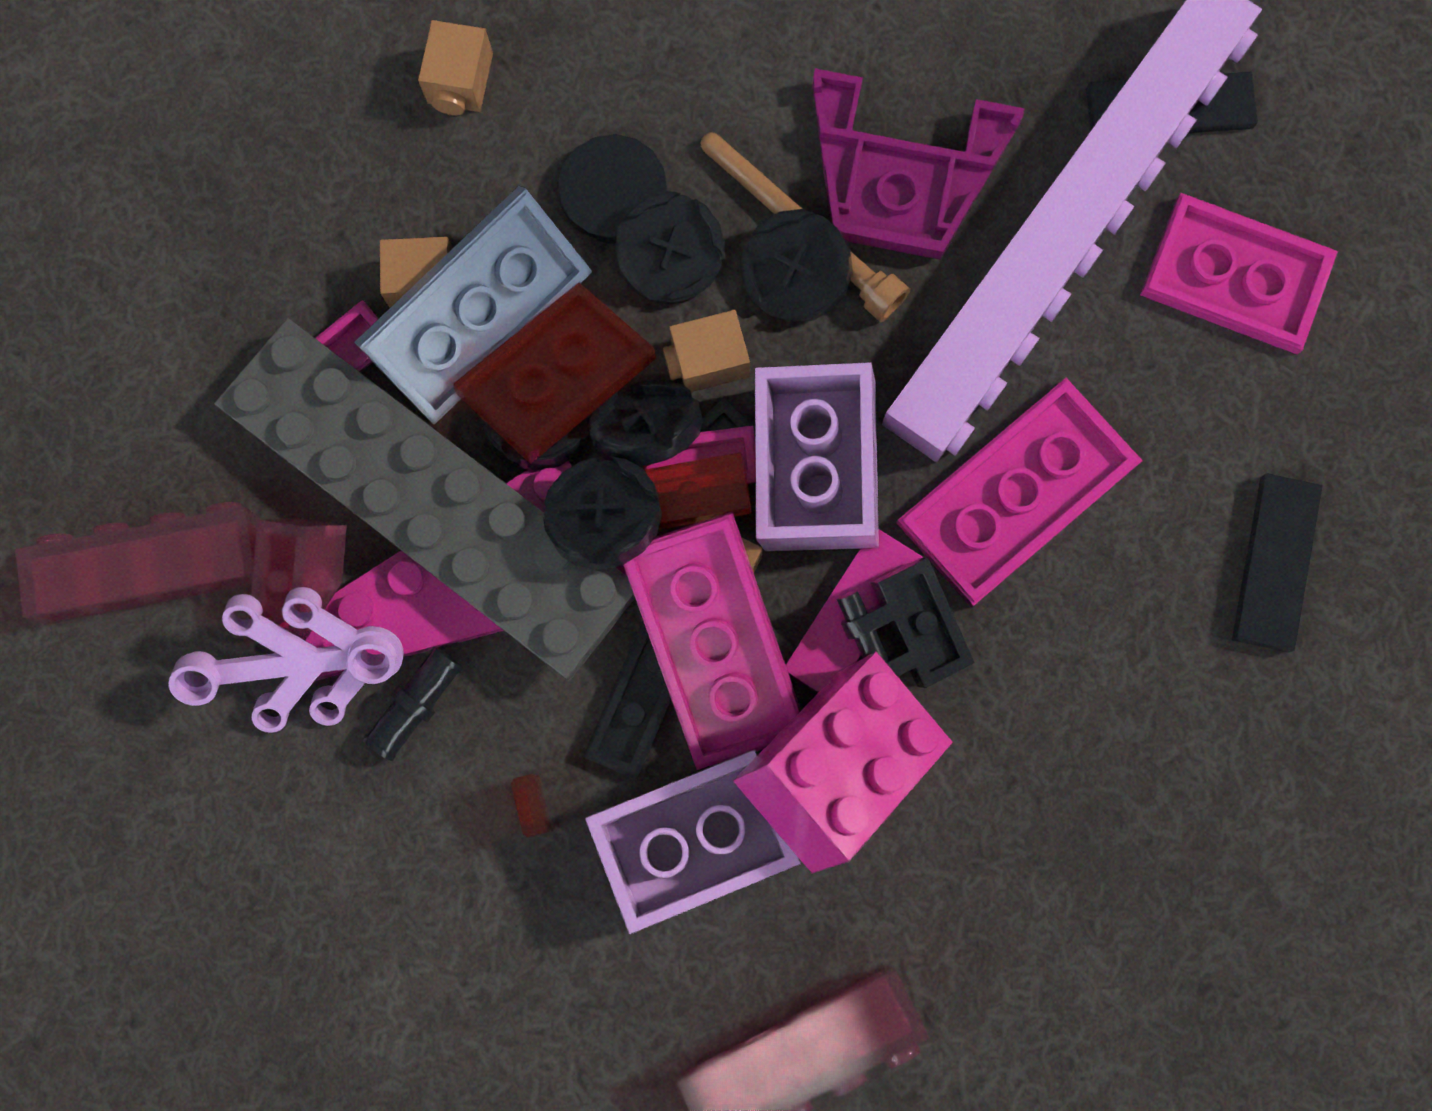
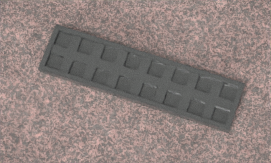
(425, 497)

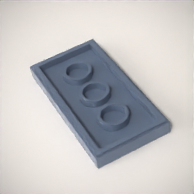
(473, 302)

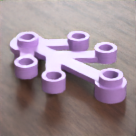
(293, 659)

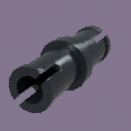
(412, 703)

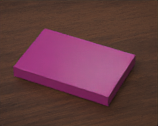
(1239, 273)

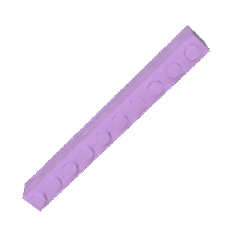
(1068, 222)

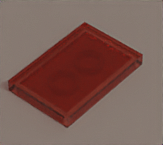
(554, 372)

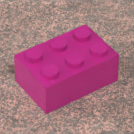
(843, 763)

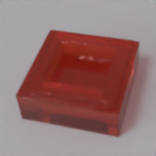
(531, 805)

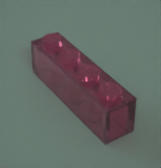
(137, 565)
(811, 1051)

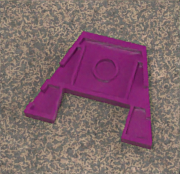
(901, 190)

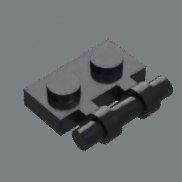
(919, 620)

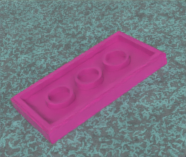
(1018, 492)
(713, 640)

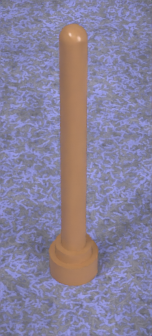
(880, 292)

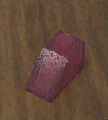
(295, 556)

